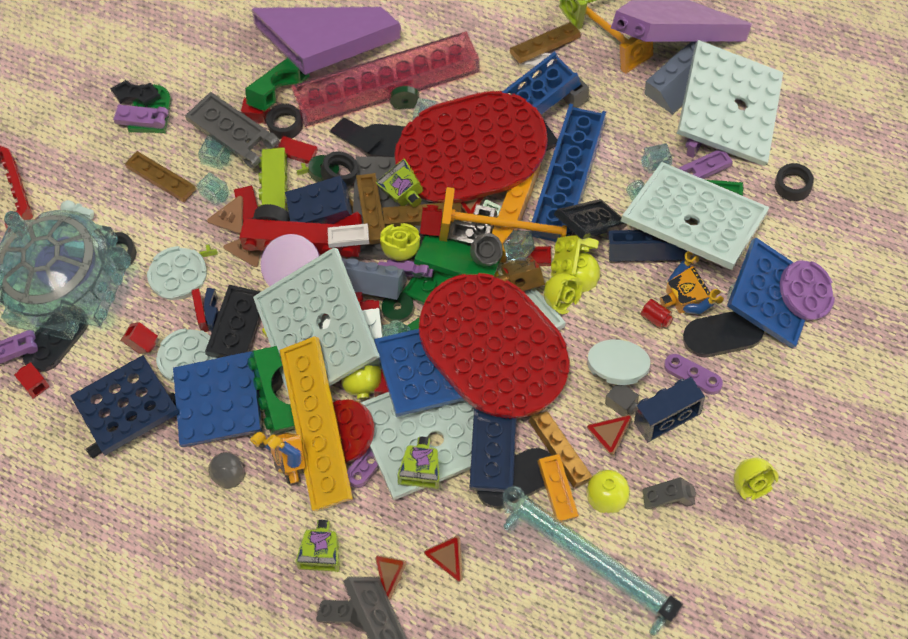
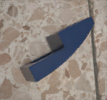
(210, 308)

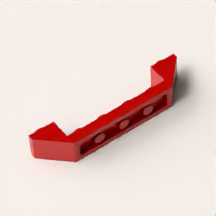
(14, 178)

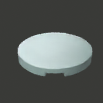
(176, 273)
(180, 349)
(618, 361)

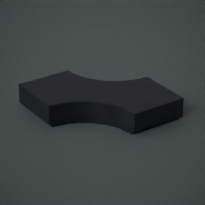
(143, 94)

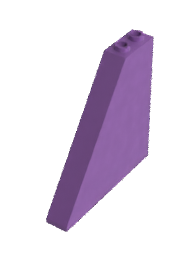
(678, 22)
(325, 34)

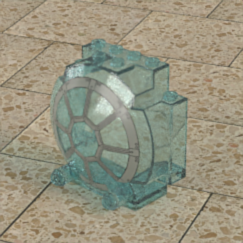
(58, 272)

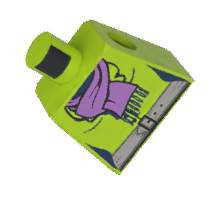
(401, 185)
(420, 465)
(319, 549)

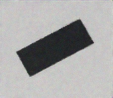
(355, 134)

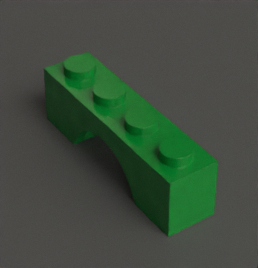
(262, 91)
(278, 414)

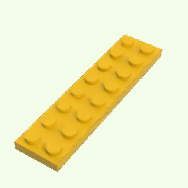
(316, 424)

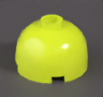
(400, 242)
(587, 270)
(558, 290)
(362, 382)
(756, 473)
(608, 491)

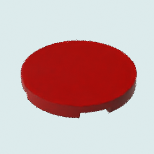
(354, 428)

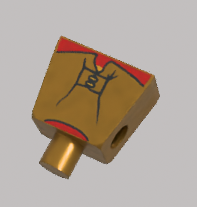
(523, 274)

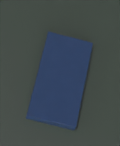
(492, 452)

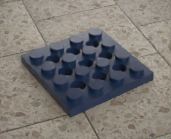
(119, 415)

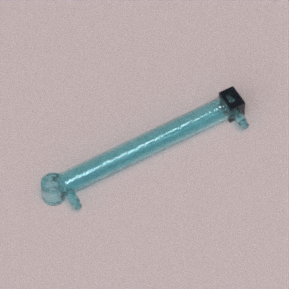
(624, 579)

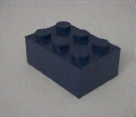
(320, 202)
(669, 409)

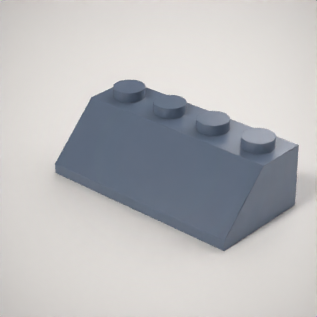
(669, 83)
(375, 278)

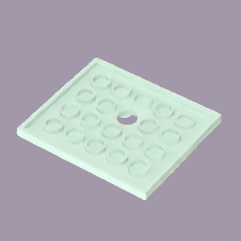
(710, 109)
(723, 217)
(295, 308)
(396, 433)

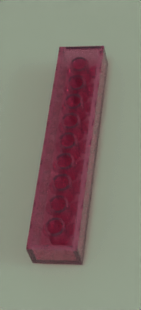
(374, 80)

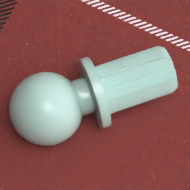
(70, 205)

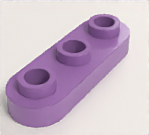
(703, 375)
(362, 468)

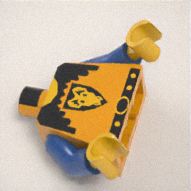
(687, 289)
(285, 451)

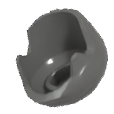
(486, 250)
(226, 470)

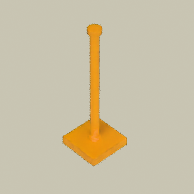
(632, 50)
(450, 215)

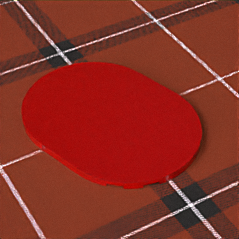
(473, 145)
(494, 345)

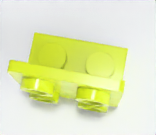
(567, 253)

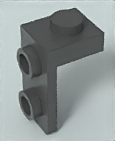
(668, 492)
(339, 612)

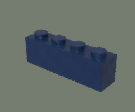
(641, 246)

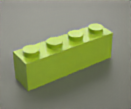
(273, 177)

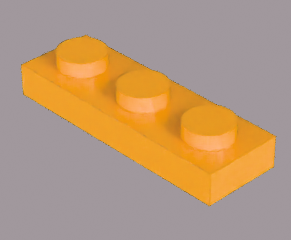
(557, 487)

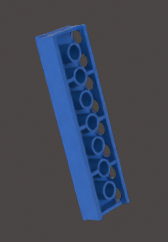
(548, 85)
(569, 167)

